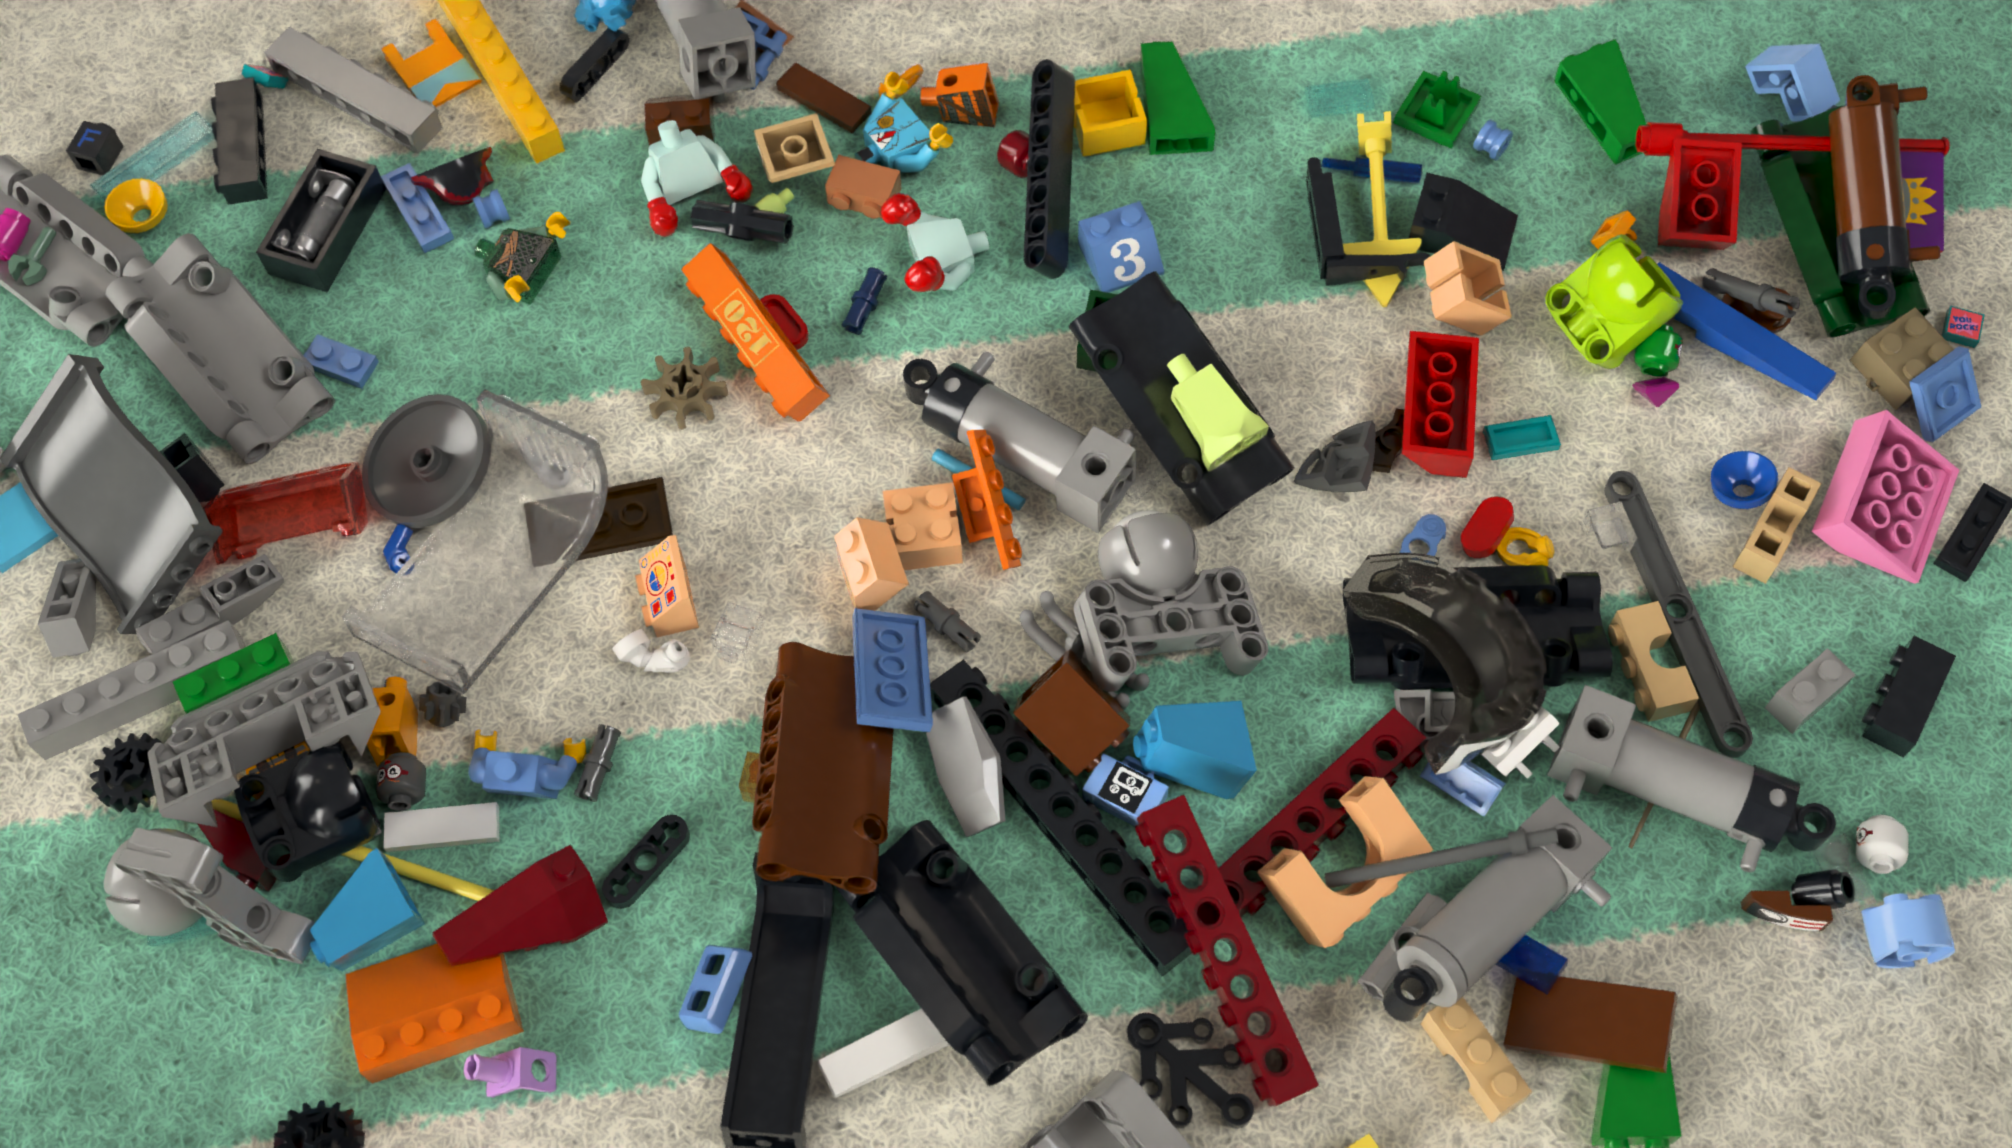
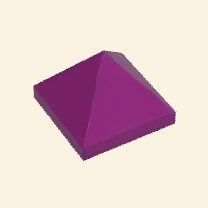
(1656, 389)

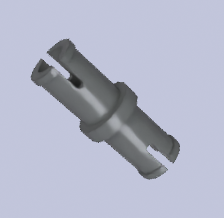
(947, 621)
(597, 763)

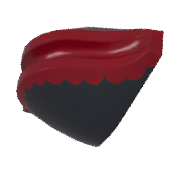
(458, 179)

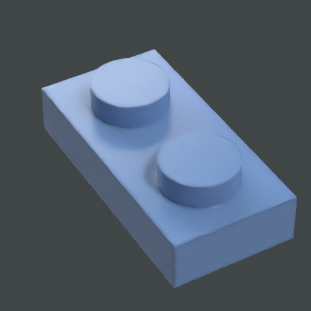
(340, 361)

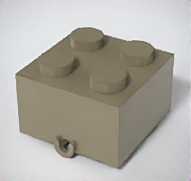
(1900, 355)

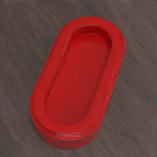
(787, 319)
(1487, 527)

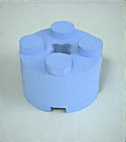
(1908, 931)

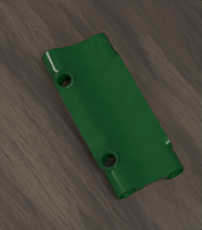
(1806, 203)

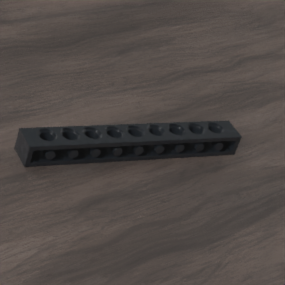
(1161, 949)

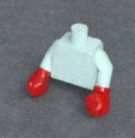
(682, 167)
(937, 243)

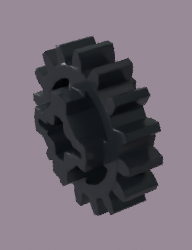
(128, 771)
(320, 1128)

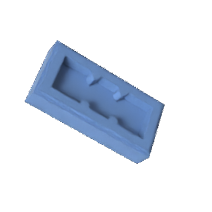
(1468, 785)

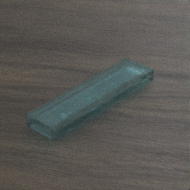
(159, 154)

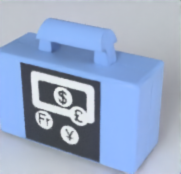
(1123, 788)

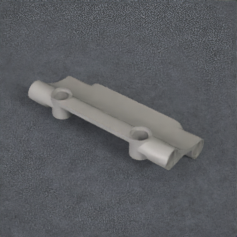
(79, 261)
(220, 349)

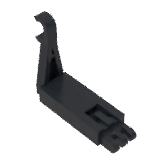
(1329, 240)

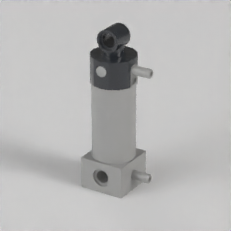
(1076, 468)
(1684, 777)

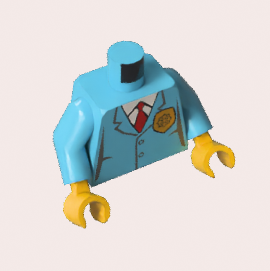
(897, 135)

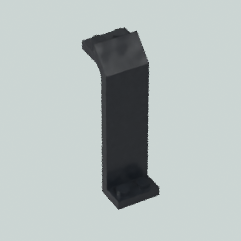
(778, 1014)

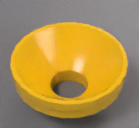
(134, 196)

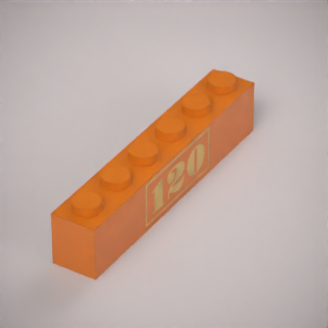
(754, 333)

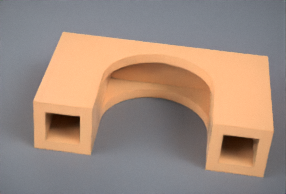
(1324, 913)

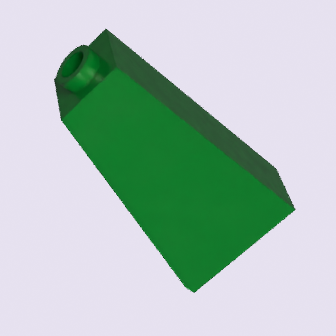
(1171, 103)

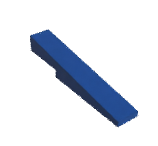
(1746, 340)

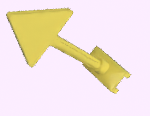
(1375, 142)

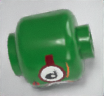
(1659, 352)

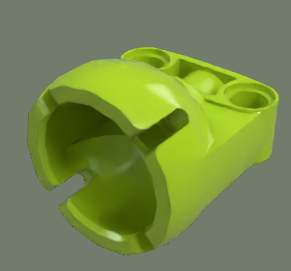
(1613, 302)

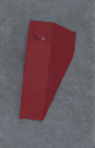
(535, 908)

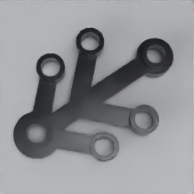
(1184, 1065)

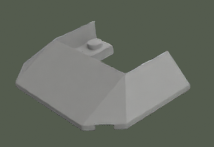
(307, 701)

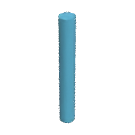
(957, 466)

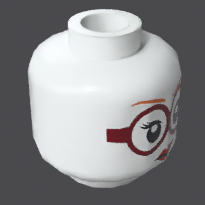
(1882, 844)

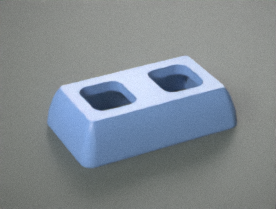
(722, 989)

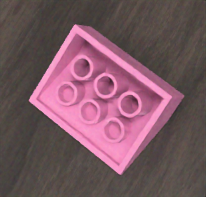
(1886, 497)

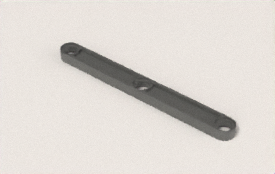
(1688, 633)

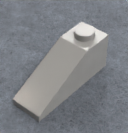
(70, 610)

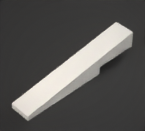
(884, 1051)

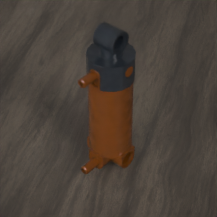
(1869, 191)

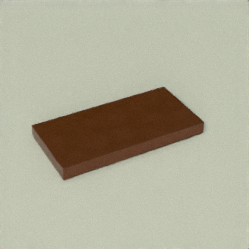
(1593, 1022)

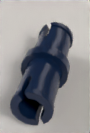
(864, 300)

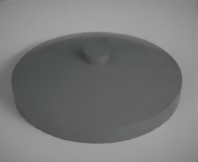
(426, 461)

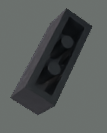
(1907, 695)

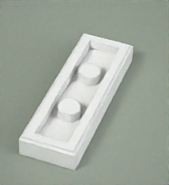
(441, 827)

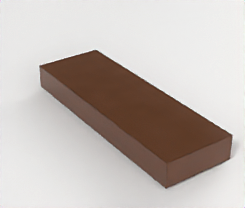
(824, 97)

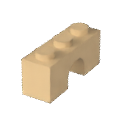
(1776, 525)
(1658, 689)
(1491, 1075)

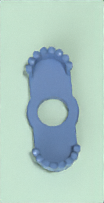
(1428, 529)

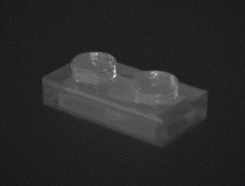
(1839, 855)

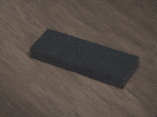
(1974, 532)

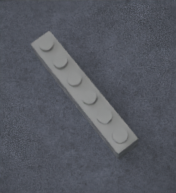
(354, 89)
(123, 693)

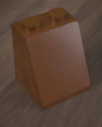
(1072, 714)

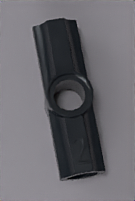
(742, 221)

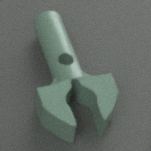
(36, 271)

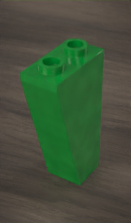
(1603, 97)
(1636, 1108)

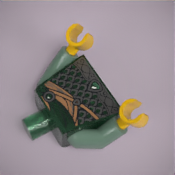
(522, 259)

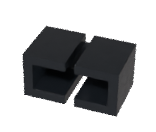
(193, 468)

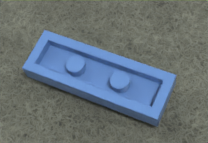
(417, 209)

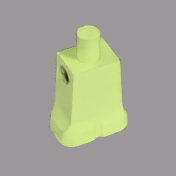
(1213, 413)

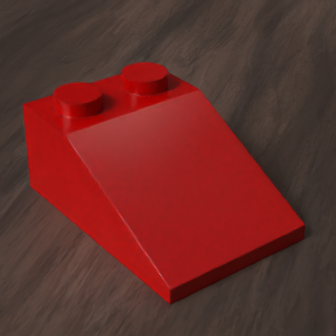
(1701, 195)

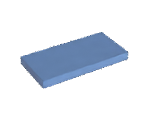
(891, 670)

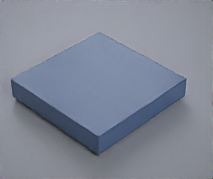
(1945, 394)

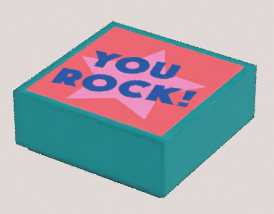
(265, 76)
(1962, 326)

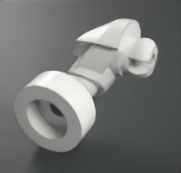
(668, 658)

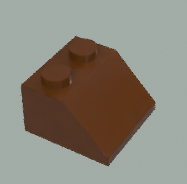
(683, 109)

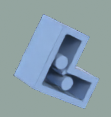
(1798, 76)

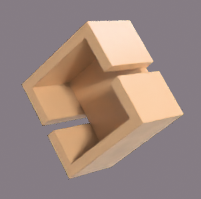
(1461, 282)
(924, 525)

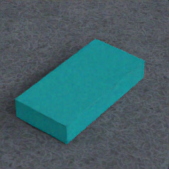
(1521, 437)

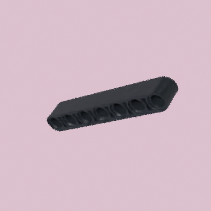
(1049, 169)

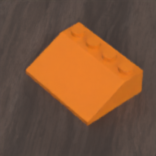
(427, 1010)

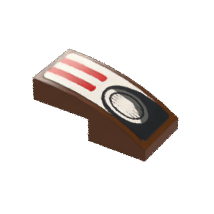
(1778, 909)

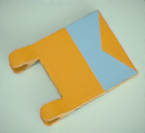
(436, 71)

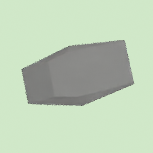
(967, 767)

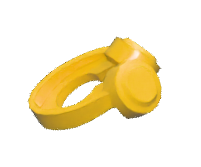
(1533, 540)

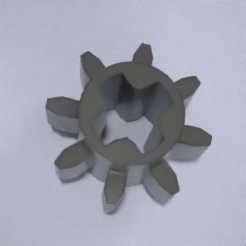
(442, 705)

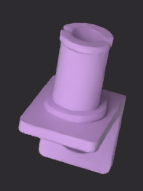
(512, 1071)

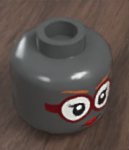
(401, 781)

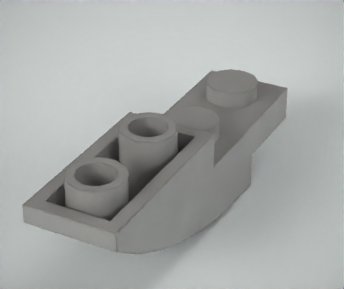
(221, 600)

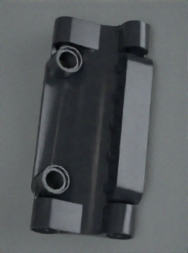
(1147, 332)
(1559, 611)
(963, 956)

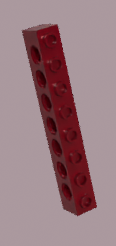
(1389, 734)
(1295, 1074)

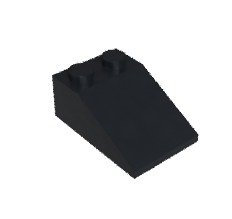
(1461, 214)

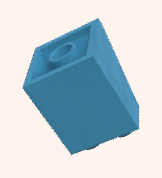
(1198, 746)
(365, 915)

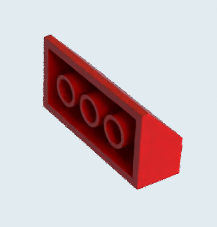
(1440, 402)

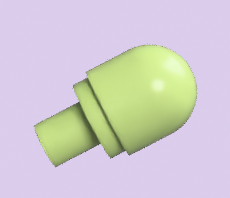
(776, 202)

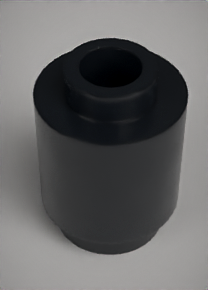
(1823, 889)

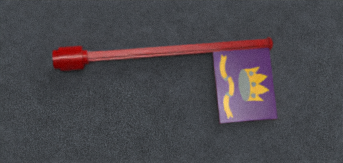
(1920, 162)

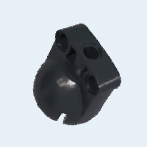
(307, 811)

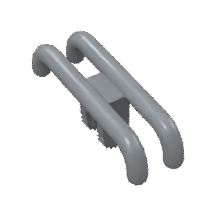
(1073, 642)

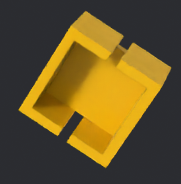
(1108, 113)

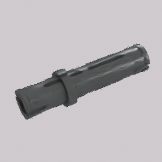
(1763, 296)

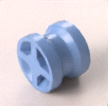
(1492, 140)
(491, 208)

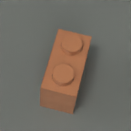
(861, 186)

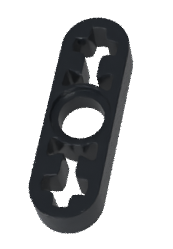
(594, 64)
(619, 874)

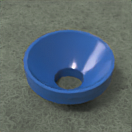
(1744, 469)

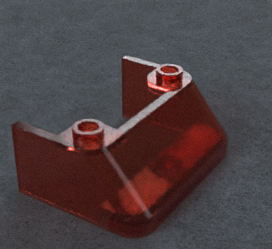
(287, 509)

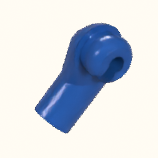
(395, 550)

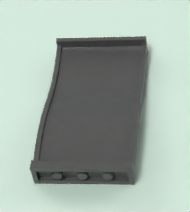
(110, 493)

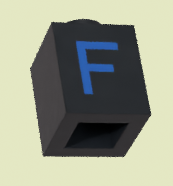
(95, 148)

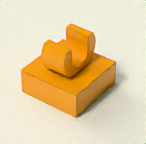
(1613, 227)

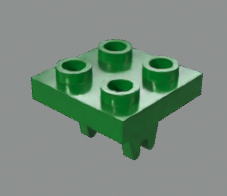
(1437, 108)

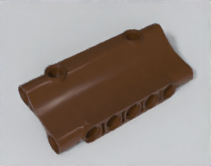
(820, 775)

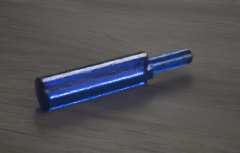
(1392, 169)

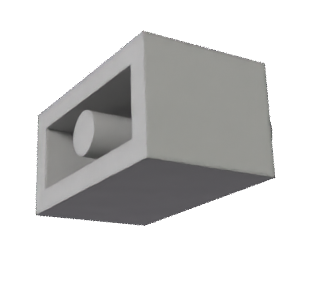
(1809, 691)

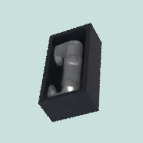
(321, 220)

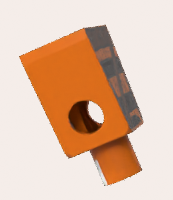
(964, 95)

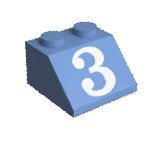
(1119, 247)

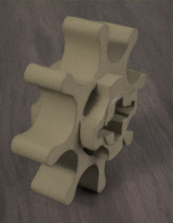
(695, 391)

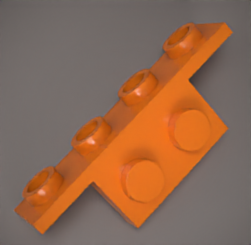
(983, 502)

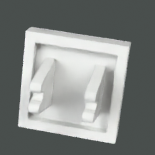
(1514, 749)

